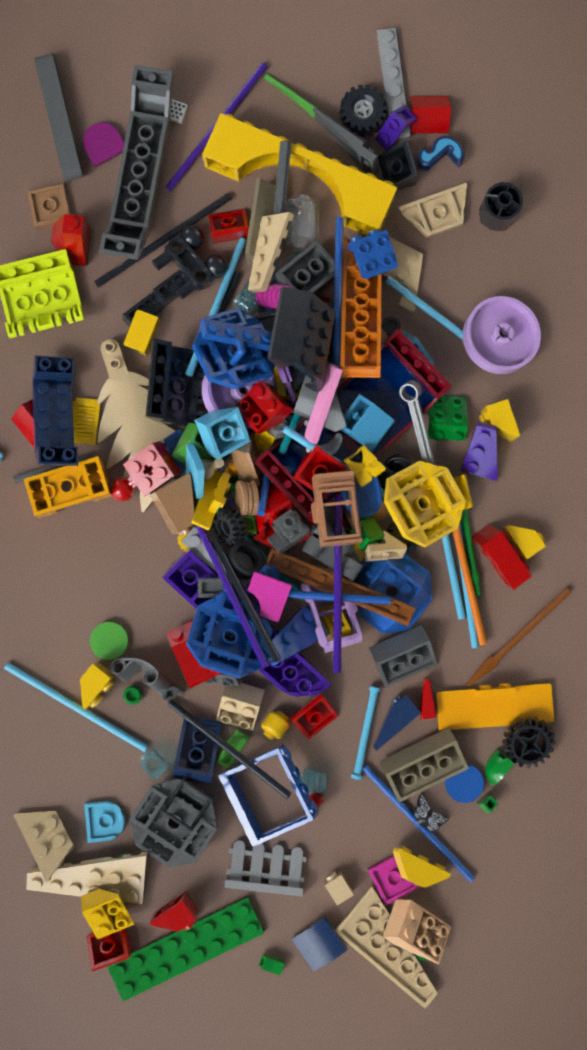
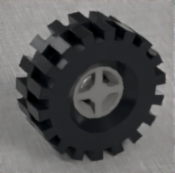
(363, 101)

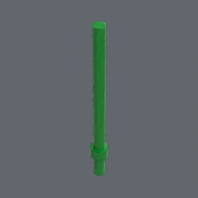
(475, 575)

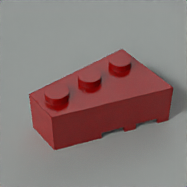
(502, 556)

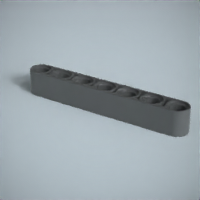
(58, 117)

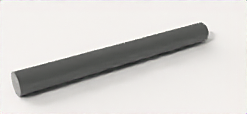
(19, 478)

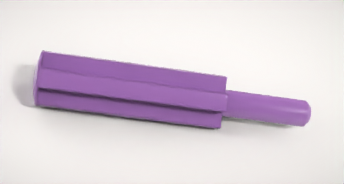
(286, 378)

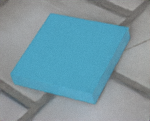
(196, 470)

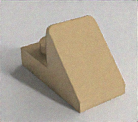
(387, 549)

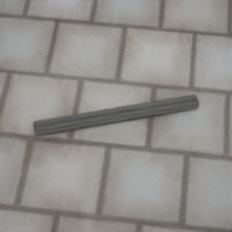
(281, 187)

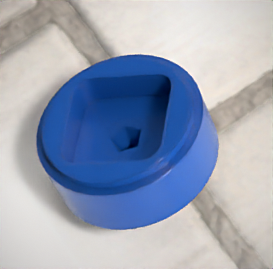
(271, 570)

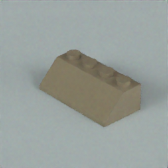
(262, 206)
(424, 764)

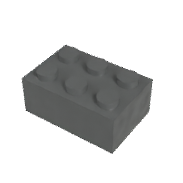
(308, 271)

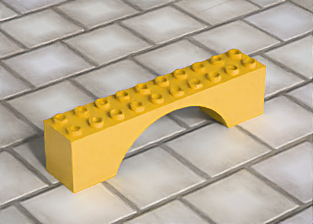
(240, 149)

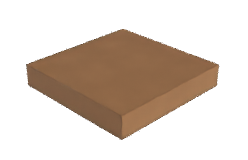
(48, 205)

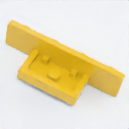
(213, 499)

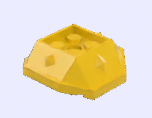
(439, 498)

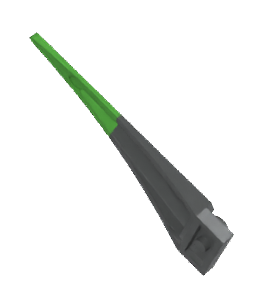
(352, 143)

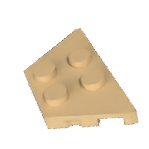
(437, 212)
(46, 839)

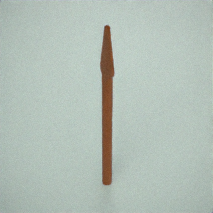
(492, 661)

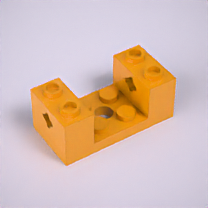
(88, 483)

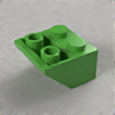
(190, 436)

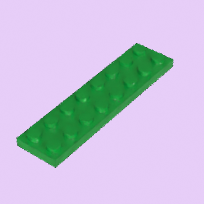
(186, 948)

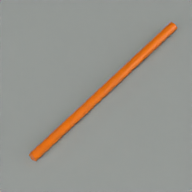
(469, 587)

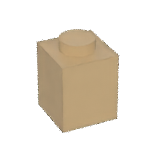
(338, 887)

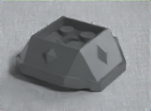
(171, 843)

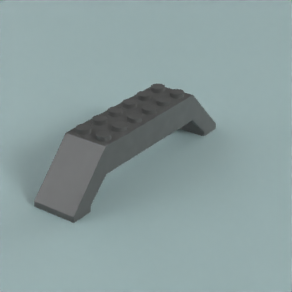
(140, 163)

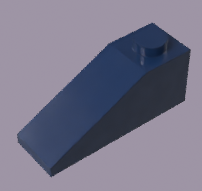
(397, 717)

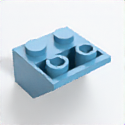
(366, 422)

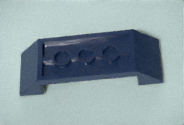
(53, 411)

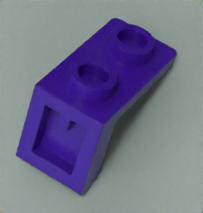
(394, 126)

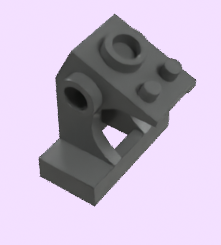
(290, 527)

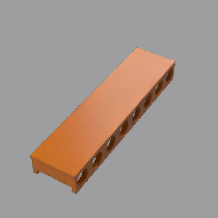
(360, 321)

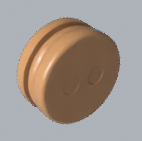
(246, 497)

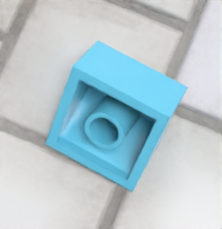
(222, 431)

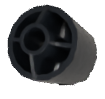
(500, 206)

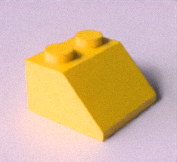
(501, 415)

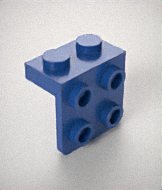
(373, 253)

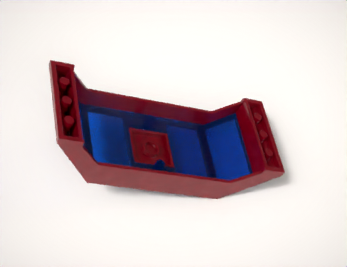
(399, 364)

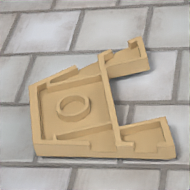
(407, 271)

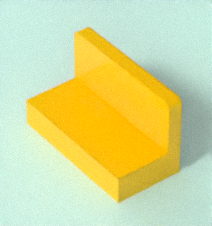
(142, 332)

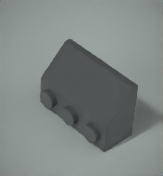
(403, 655)

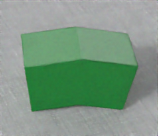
(487, 808)
(271, 964)

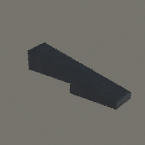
(159, 298)

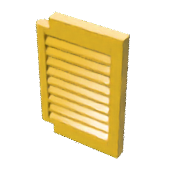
(86, 420)

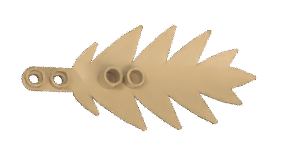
(127, 410)

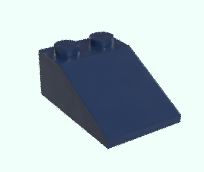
(196, 752)

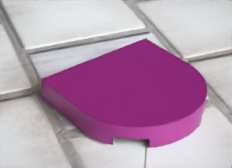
(102, 143)

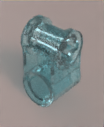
(246, 297)

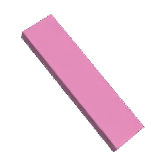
(323, 403)

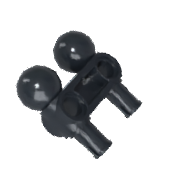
(190, 263)

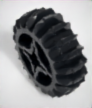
(520, 756)

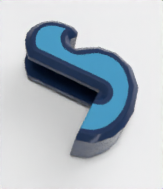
(441, 147)

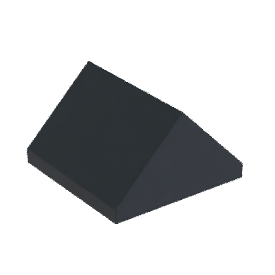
(399, 166)

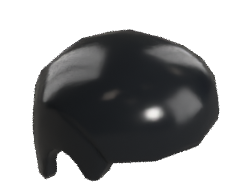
(397, 462)

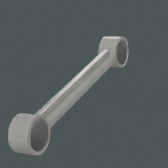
(418, 420)

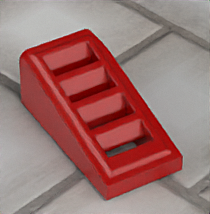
(427, 705)

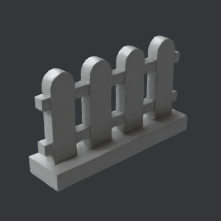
(255, 873)

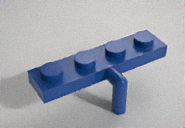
(237, 335)

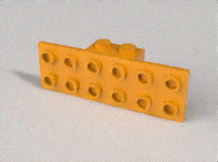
(493, 706)

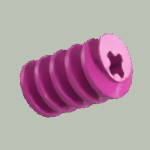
(270, 297)

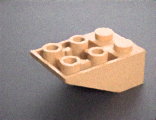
(417, 930)

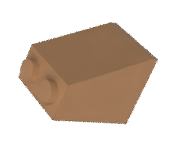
(176, 504)

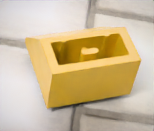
(94, 683)
(105, 912)

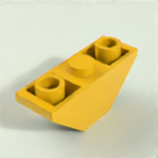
(417, 869)

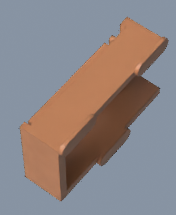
(333, 483)

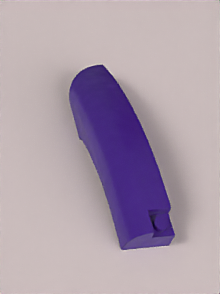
(293, 675)

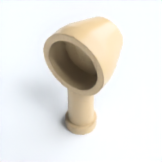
(211, 466)

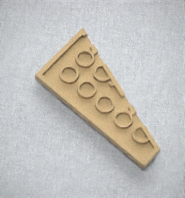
(116, 875)
(364, 931)

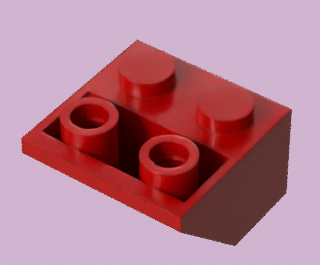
(263, 407)

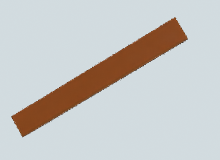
(324, 581)

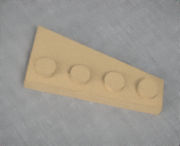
(267, 249)

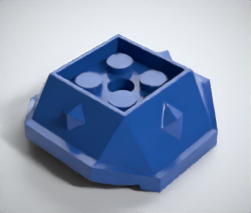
(216, 355)
(411, 586)
(207, 640)

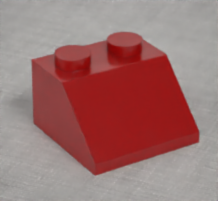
(176, 914)

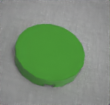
(109, 640)

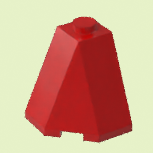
(72, 234)
(276, 506)

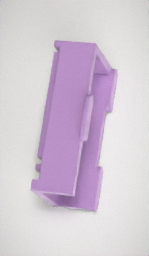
(351, 610)

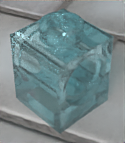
(155, 773)
(314, 780)

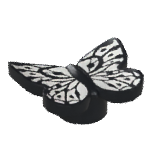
(426, 816)

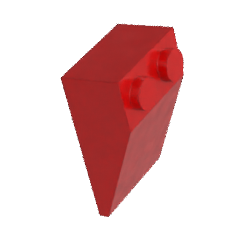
(190, 667)

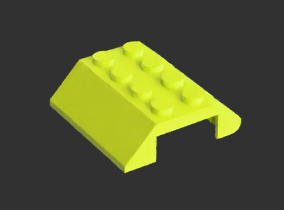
(39, 293)

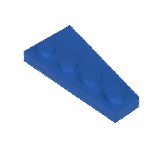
(295, 635)

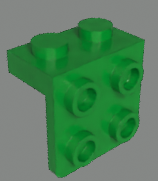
(448, 419)

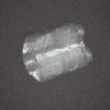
(305, 224)

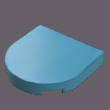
(103, 821)

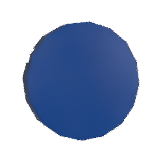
(466, 785)

